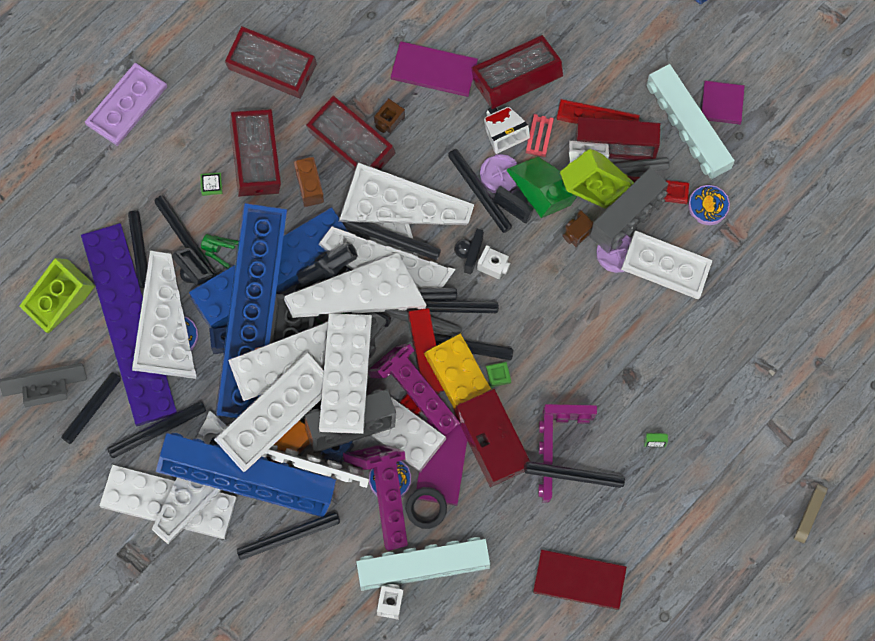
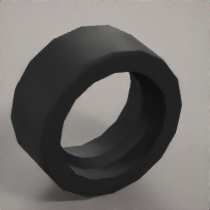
(442, 507)

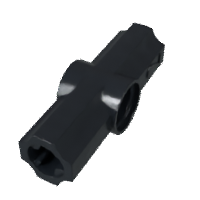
(327, 264)

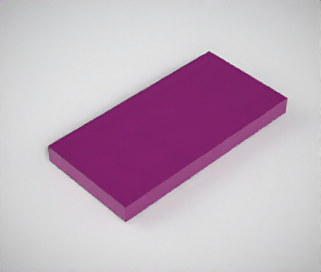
(433, 69)
(445, 468)

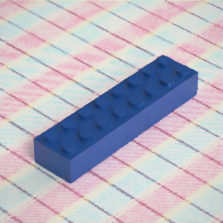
(298, 250)
(262, 481)

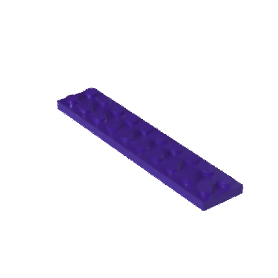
(121, 305)

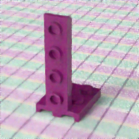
(398, 364)
(561, 414)
(383, 461)

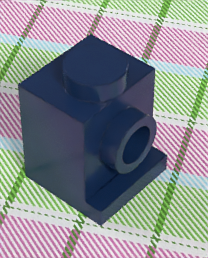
(217, 343)
(337, 456)

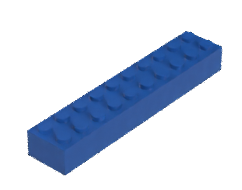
(251, 297)

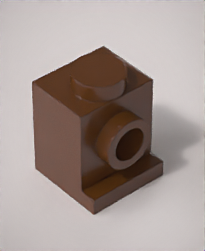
(391, 111)
(578, 229)

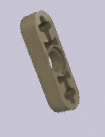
(810, 513)

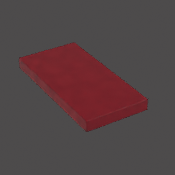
(580, 579)

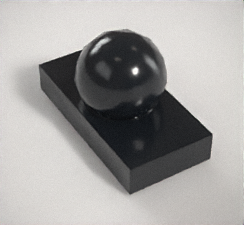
(514, 203)
(469, 250)
(191, 266)

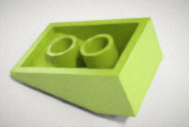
(595, 179)
(56, 294)

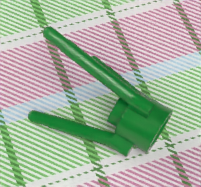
(213, 244)

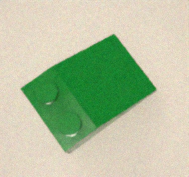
(542, 186)

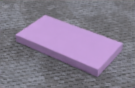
(126, 104)

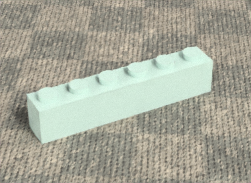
(690, 122)
(423, 564)

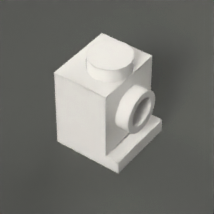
(488, 267)
(390, 611)

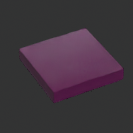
(723, 102)

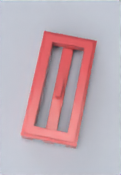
(543, 120)

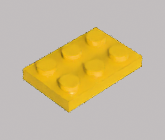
(457, 370)

